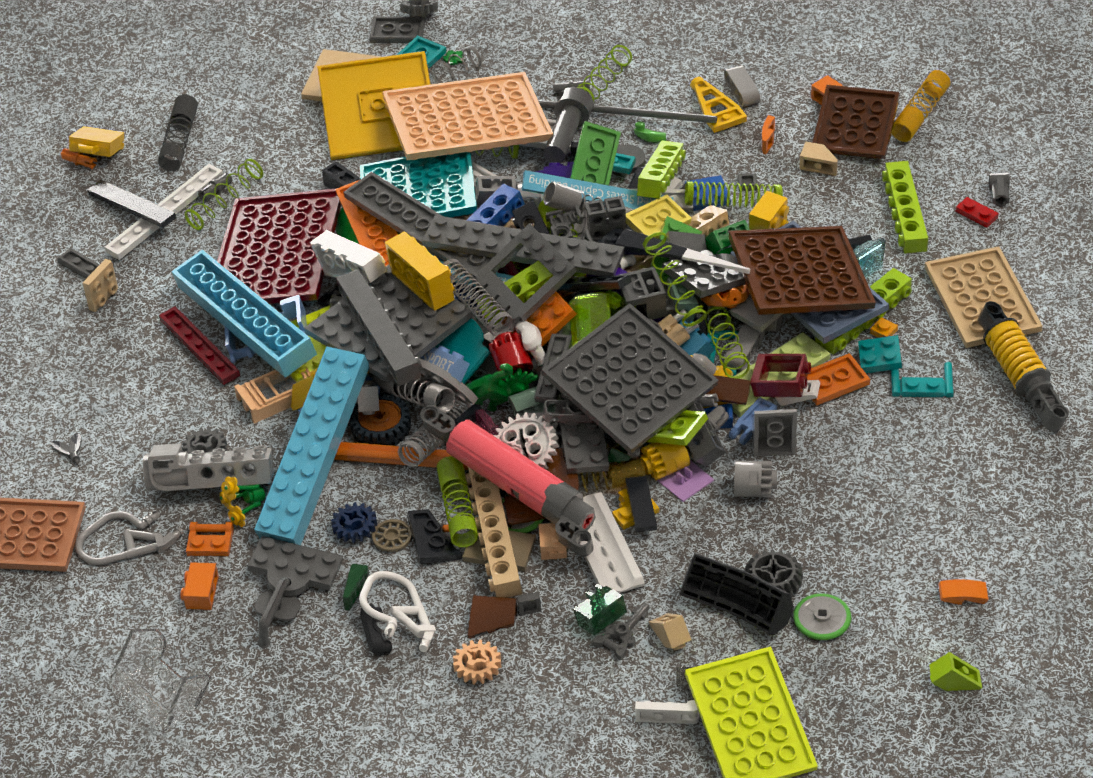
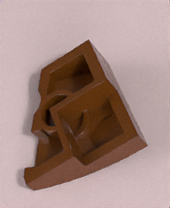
(491, 614)

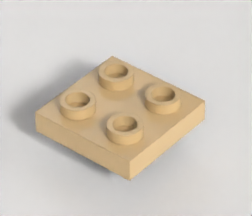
(100, 285)

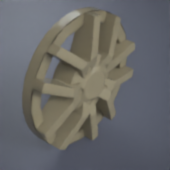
(392, 535)

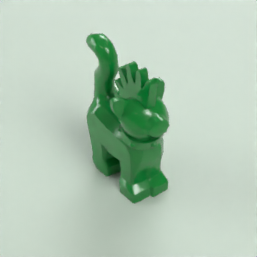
(498, 390)

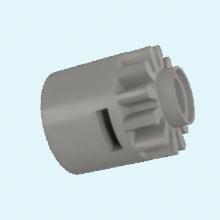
(754, 479)

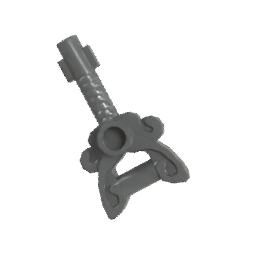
(621, 632)

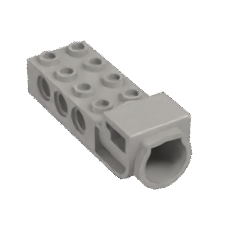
(172, 469)

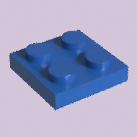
(716, 179)

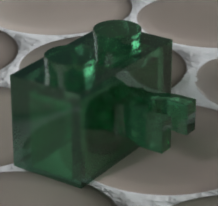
(599, 609)

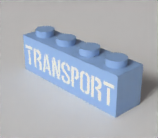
(451, 363)

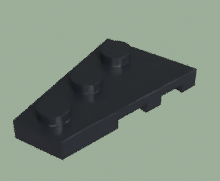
(429, 539)

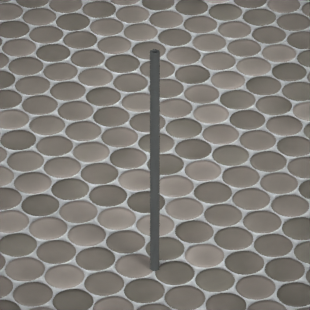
(642, 113)

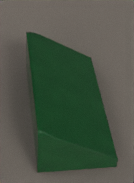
(618, 454)

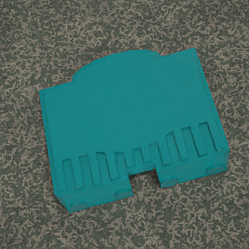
(468, 342)

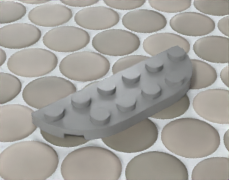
(437, 375)

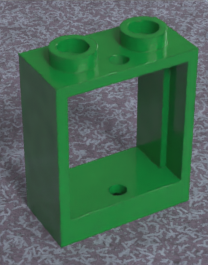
(718, 240)

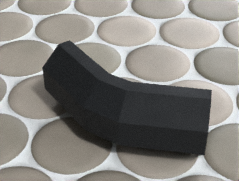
(730, 591)

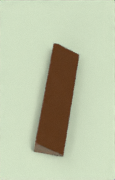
(732, 390)

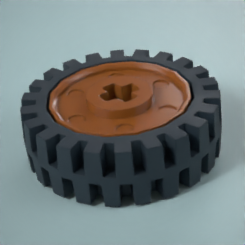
(383, 427)

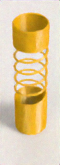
(911, 117)

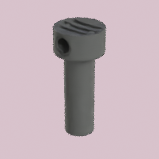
(571, 110)

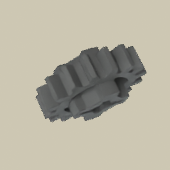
(419, 8)
(204, 440)

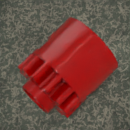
(510, 349)

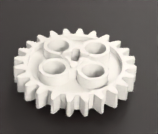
(543, 439)

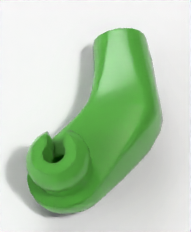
(648, 135)

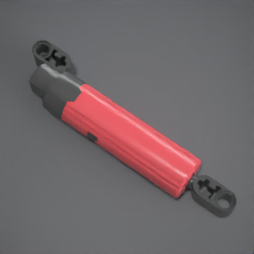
(517, 477)

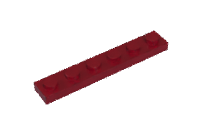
(199, 345)

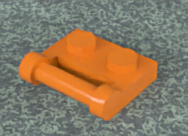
(209, 544)

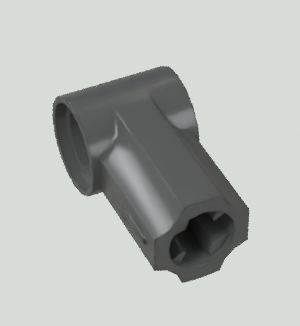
(999, 187)

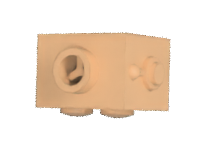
(549, 543)

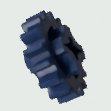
(354, 522)

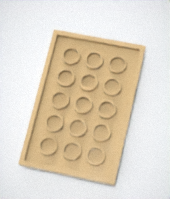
(972, 280)

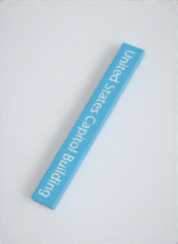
(538, 182)

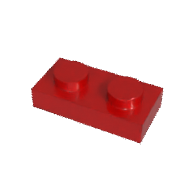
(976, 212)

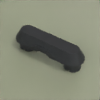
(373, 633)

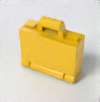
(96, 141)

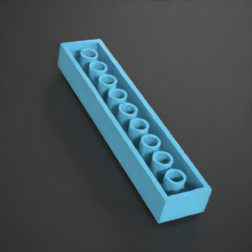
(244, 313)
(312, 446)

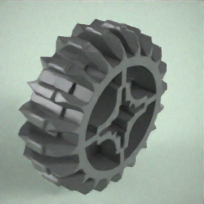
(786, 570)

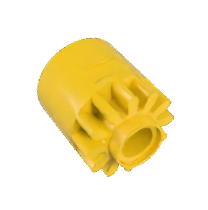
(664, 459)

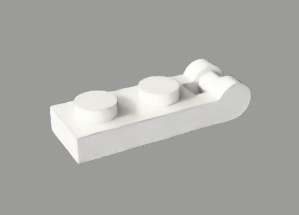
(667, 712)

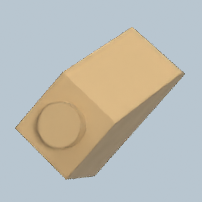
(818, 159)
(671, 630)

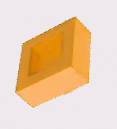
(883, 328)

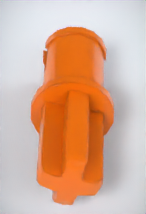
(78, 158)

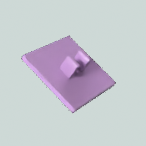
(686, 481)

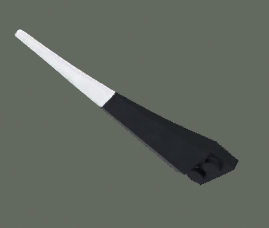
(633, 245)

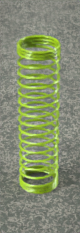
(689, 193)

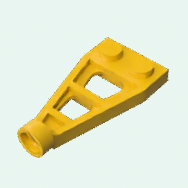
(725, 119)

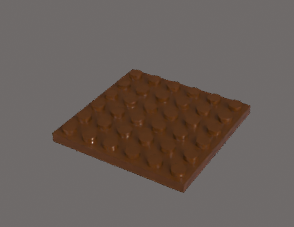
(801, 270)

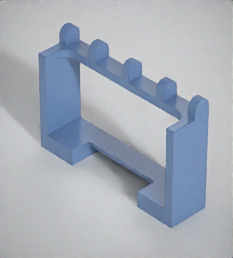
(291, 307)

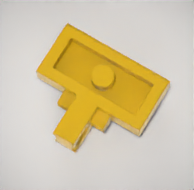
(623, 515)

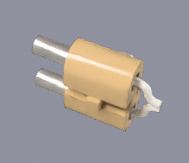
(676, 331)

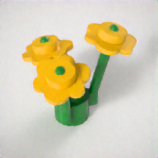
(253, 494)

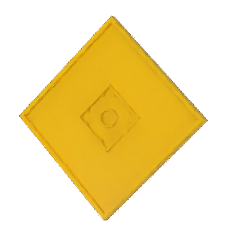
(355, 103)

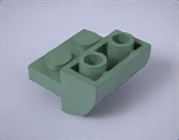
(525, 402)

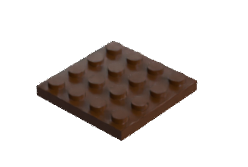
(856, 121)

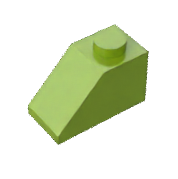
(954, 674)

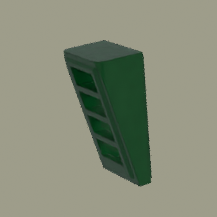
(355, 582)

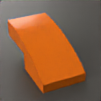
(768, 134)
(958, 590)

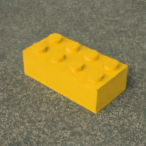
(420, 270)

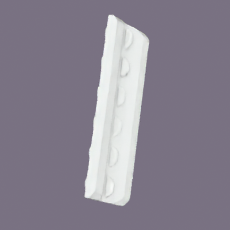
(611, 558)

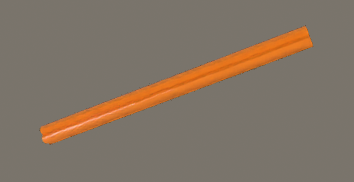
(386, 454)

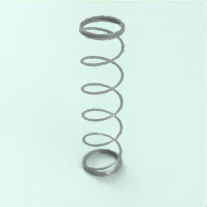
(465, 66)

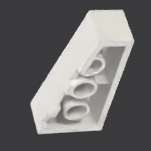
(343, 256)

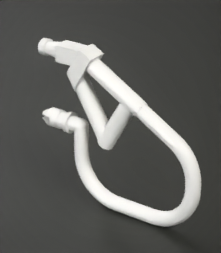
(422, 631)

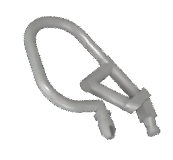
(161, 545)

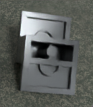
(649, 293)

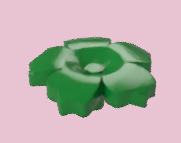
(454, 59)

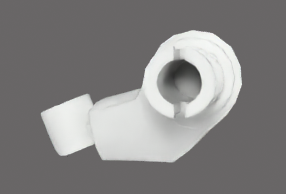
(531, 339)

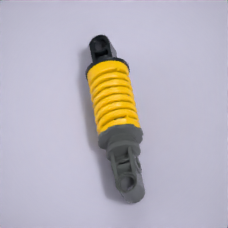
(1022, 365)

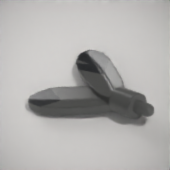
(71, 450)

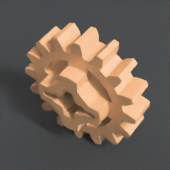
(477, 662)

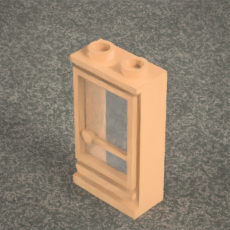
(267, 394)

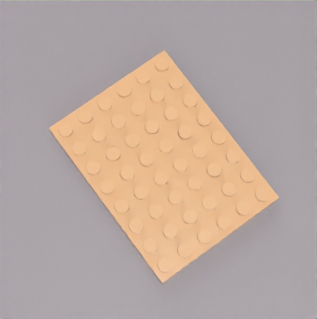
(466, 116)

